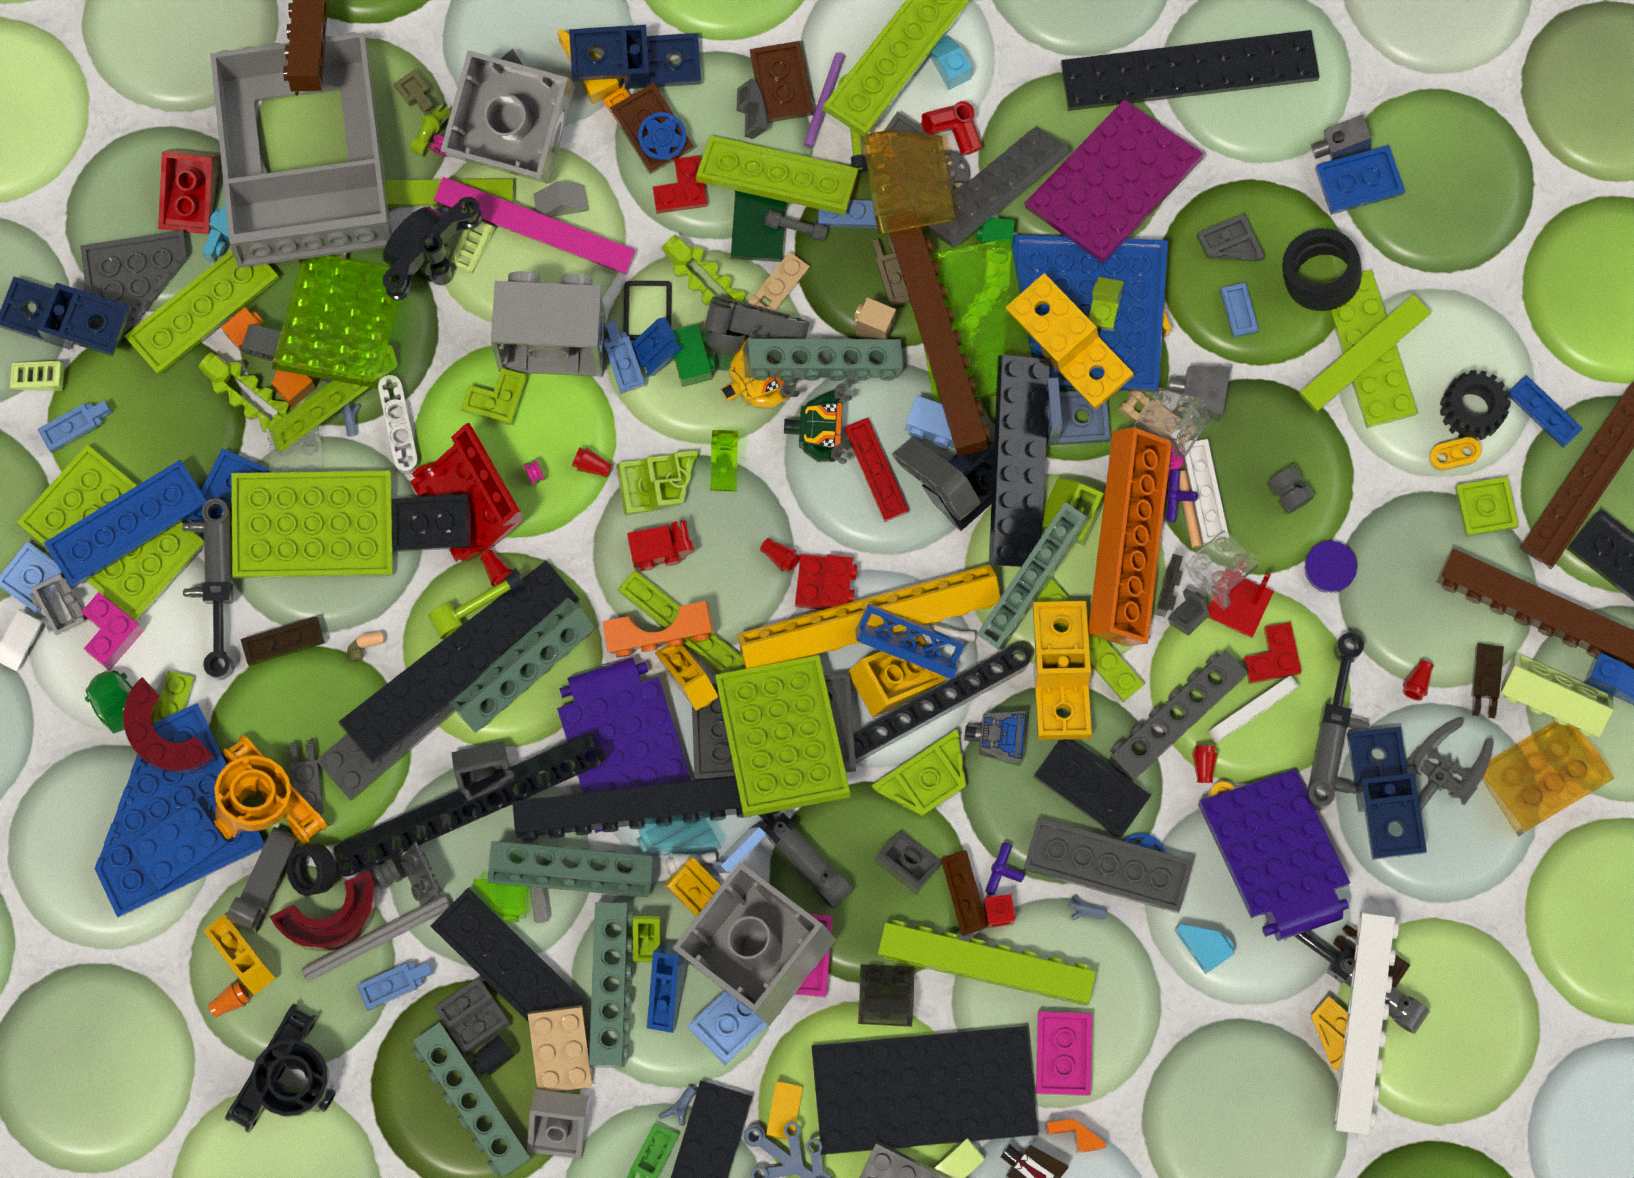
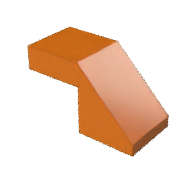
(1084, 1138)

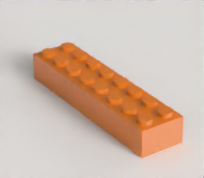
(1130, 537)

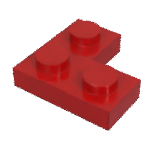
(684, 194)
(1281, 657)

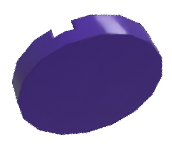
(1330, 566)

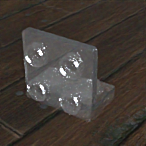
(1174, 418)
(301, 456)
(1220, 567)

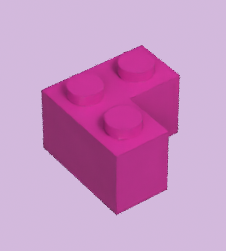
(115, 634)

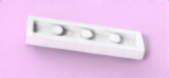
(1203, 481)

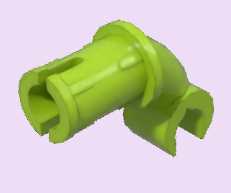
(430, 124)

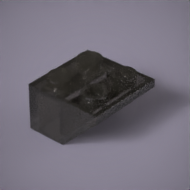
(886, 995)

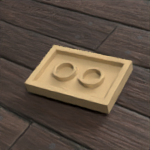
(560, 1049)

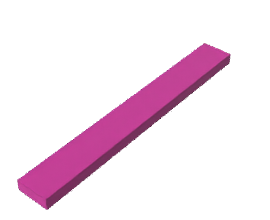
(539, 227)

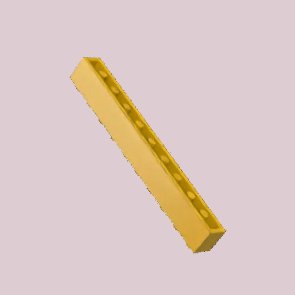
(836, 626)

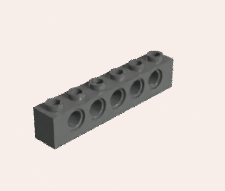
(1230, 673)

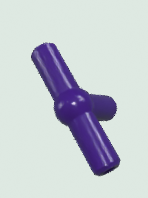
(1174, 495)
(999, 869)

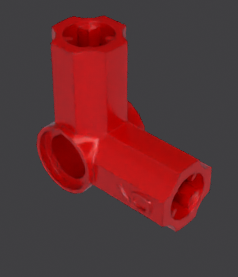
(962, 127)

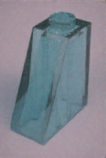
(678, 838)

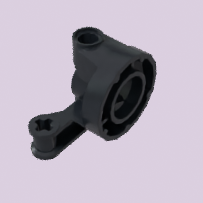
(422, 247)
(284, 1051)

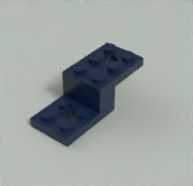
(634, 56)
(63, 316)
(1386, 793)

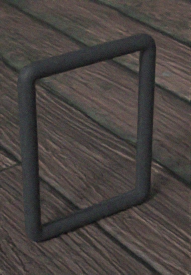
(645, 283)

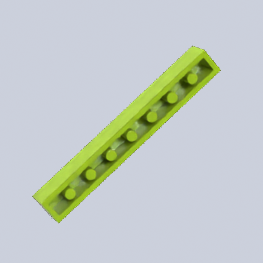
(987, 964)

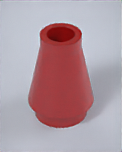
(591, 463)
(781, 555)
(495, 567)
(1418, 682)
(1204, 763)

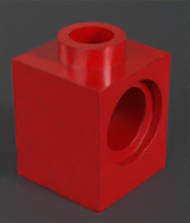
(999, 911)

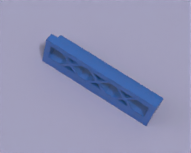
(906, 650)

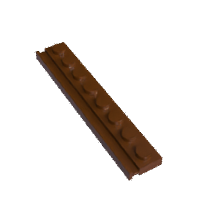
(1584, 485)

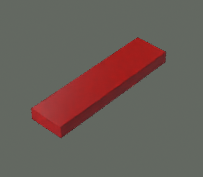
(876, 469)

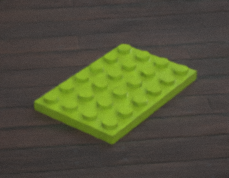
(311, 524)
(138, 577)
(782, 736)

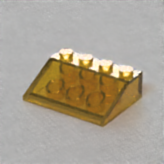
(908, 180)
(1544, 775)

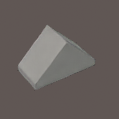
(561, 199)

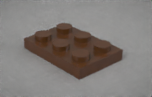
(782, 81)
(631, 114)

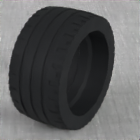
(1318, 243)

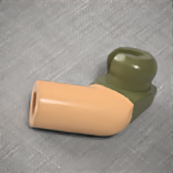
(361, 642)

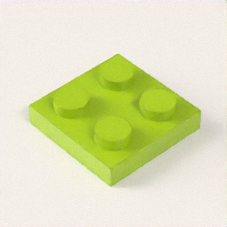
(1486, 506)

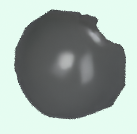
(725, 343)

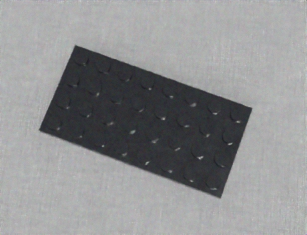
(924, 1090)

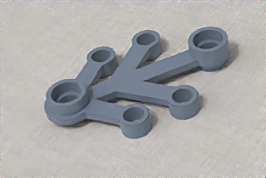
(791, 1164)

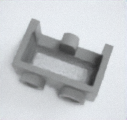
(58, 604)

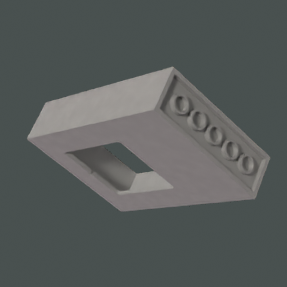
(309, 208)

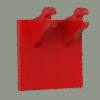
(1246, 606)

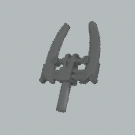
(1441, 776)

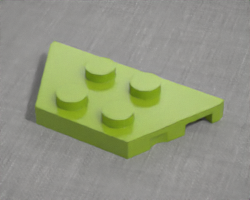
(926, 778)

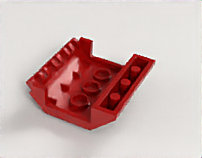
(470, 471)

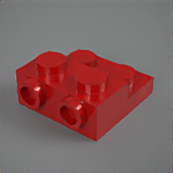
(824, 581)

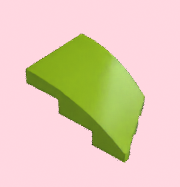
(655, 481)

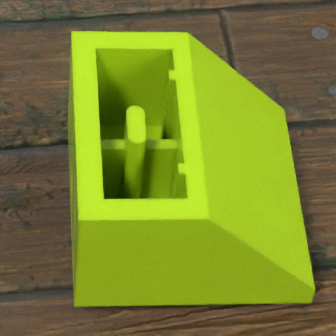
(1078, 495)

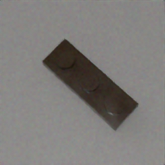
(282, 641)

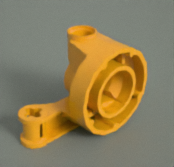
(252, 772)

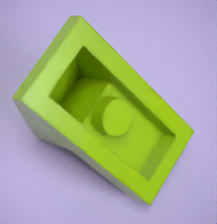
(1106, 303)

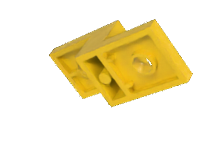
(1069, 341)
(1062, 670)

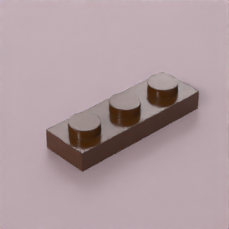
(964, 893)

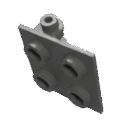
(415, 867)

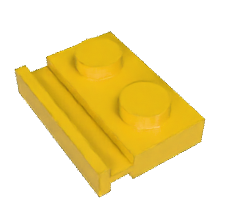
(692, 886)

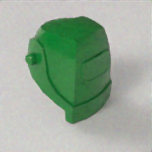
(108, 697)

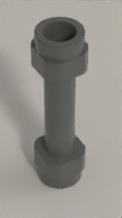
(816, 231)

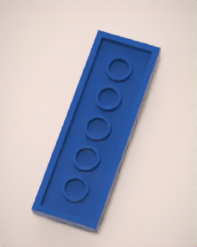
(125, 524)

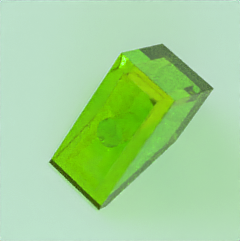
(724, 460)
(506, 900)

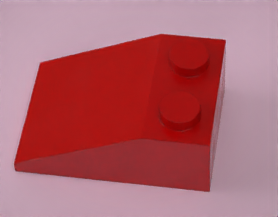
(188, 190)

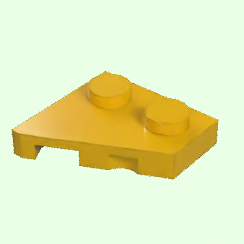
(1331, 1025)

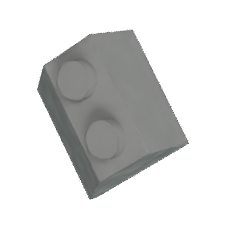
(557, 1123)

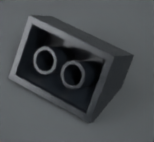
(979, 472)

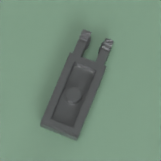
(307, 776)

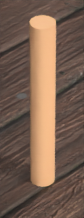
(1190, 513)

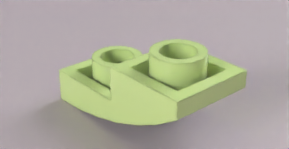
(960, 1160)

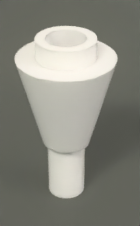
(964, 636)
(677, 859)

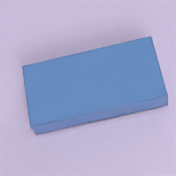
(1239, 310)

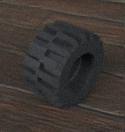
(1489, 391)

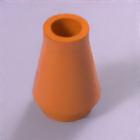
(230, 999)

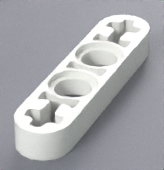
(398, 424)
(1253, 709)

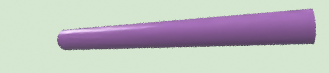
(825, 94)

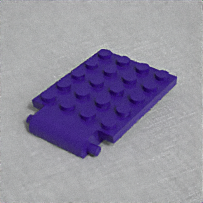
(631, 724)
(1278, 854)

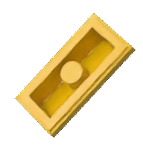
(784, 1109)

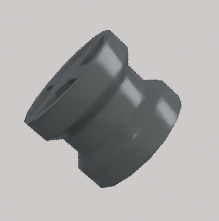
(387, 873)

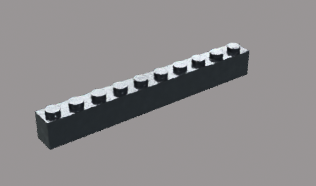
(627, 807)

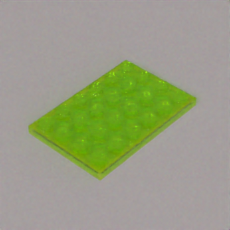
(978, 288)
(337, 322)

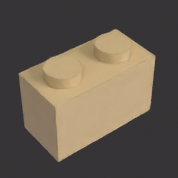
(874, 320)

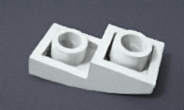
(18, 639)

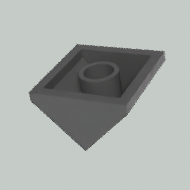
(908, 862)

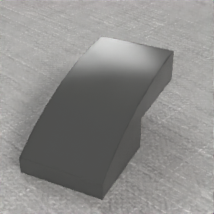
(752, 105)

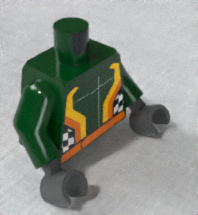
(821, 426)

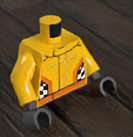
(759, 394)

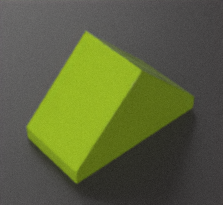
(645, 937)

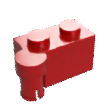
(660, 546)

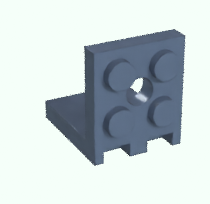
(1061, 423)

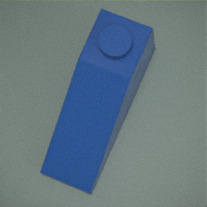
(1612, 677)
(665, 988)

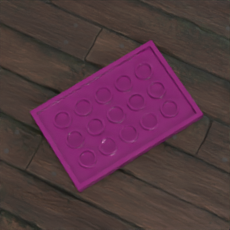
(1113, 181)

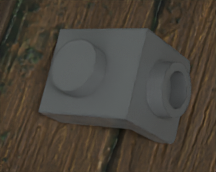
(1190, 612)

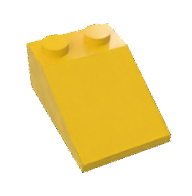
(891, 681)

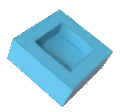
(214, 246)

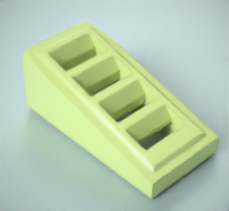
(479, 249)
(44, 385)

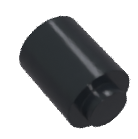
(492, 1056)

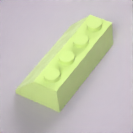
(1557, 695)

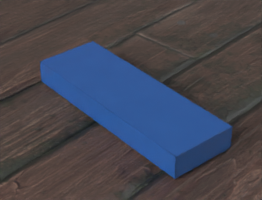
(1544, 411)

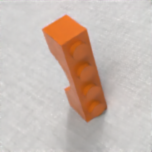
(288, 385)
(691, 622)

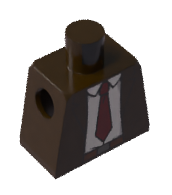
(1032, 1164)

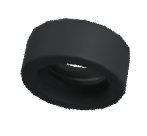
(324, 864)

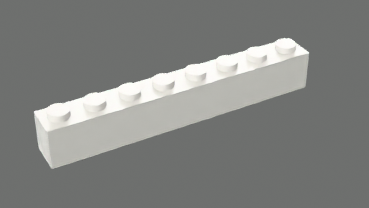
(1364, 1023)

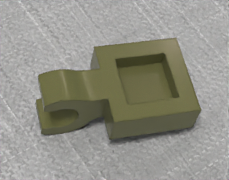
(414, 90)

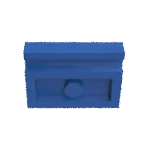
(656, 346)

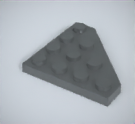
(132, 270)

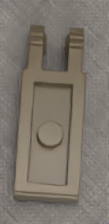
(890, 274)

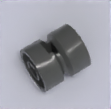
(1290, 489)

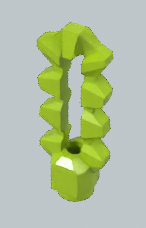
(681, 256)
(220, 373)

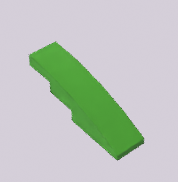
(653, 1153)

